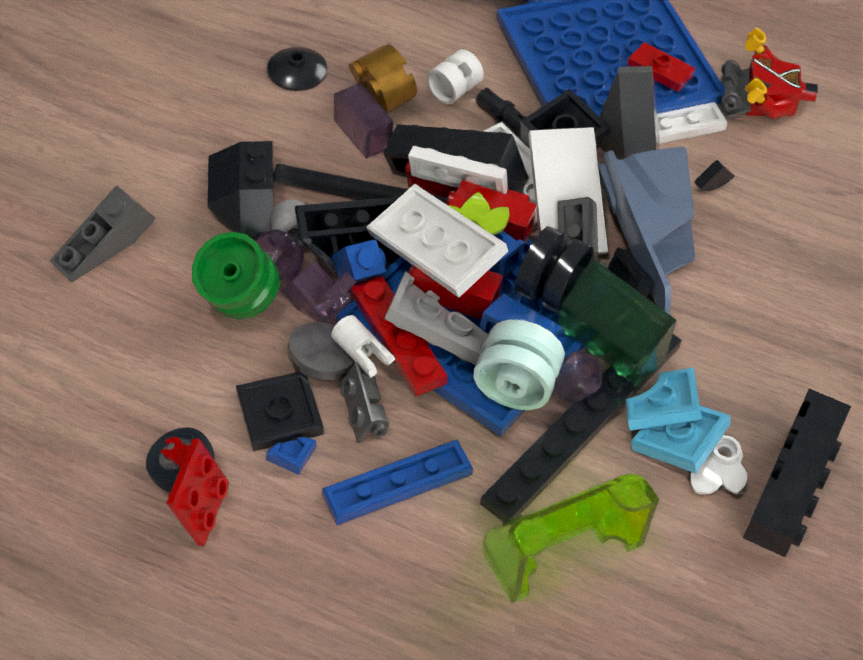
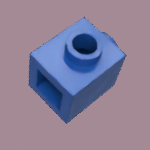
(361, 261)

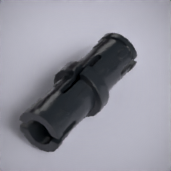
(502, 110)

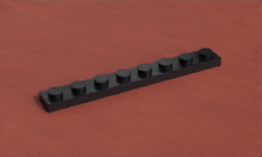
(561, 444)

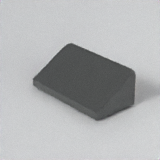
(579, 221)

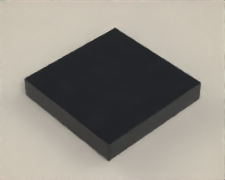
(279, 410)

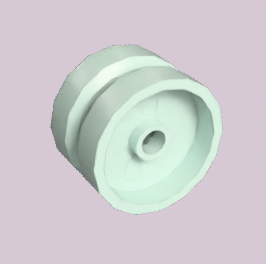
(519, 364)

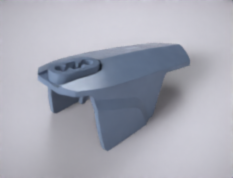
(654, 210)

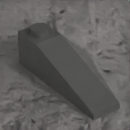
(631, 113)

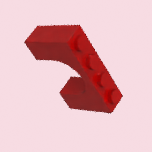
(488, 287)

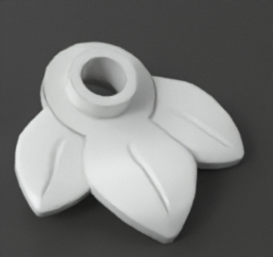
(721, 470)

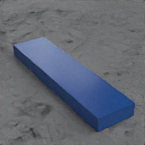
(396, 481)

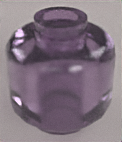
(578, 377)

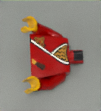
(774, 84)

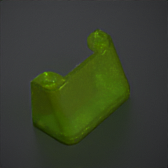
(612, 508)

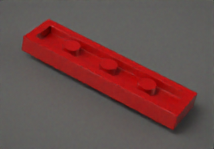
(412, 354)

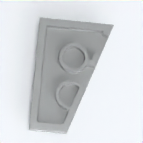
(426, 318)

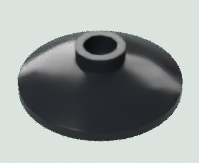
(297, 68)

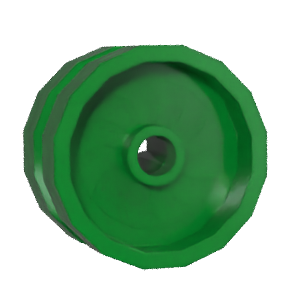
(235, 275)

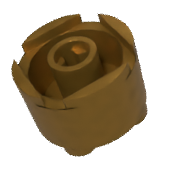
(385, 77)

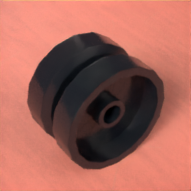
(552, 268)

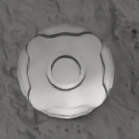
(317, 352)

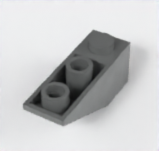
(107, 231)

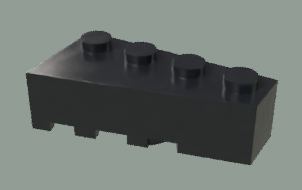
(472, 144)
(798, 474)

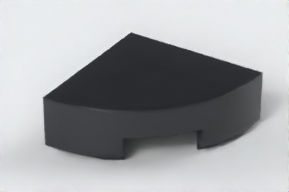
(714, 177)

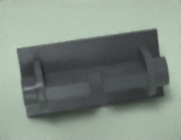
(735, 98)
(359, 393)

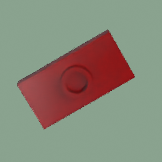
(665, 67)

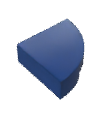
(292, 454)

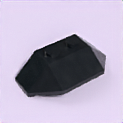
(242, 186)
(335, 225)

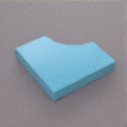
(668, 402)
(683, 443)

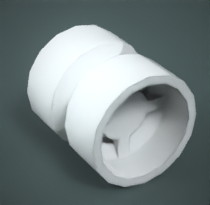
(455, 76)

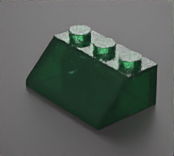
(617, 323)

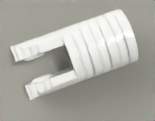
(360, 344)

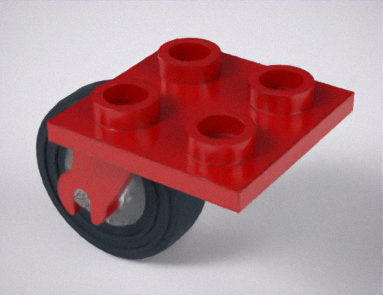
(186, 468)

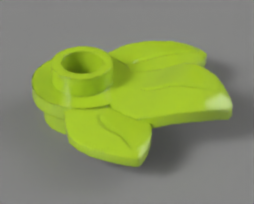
(479, 212)

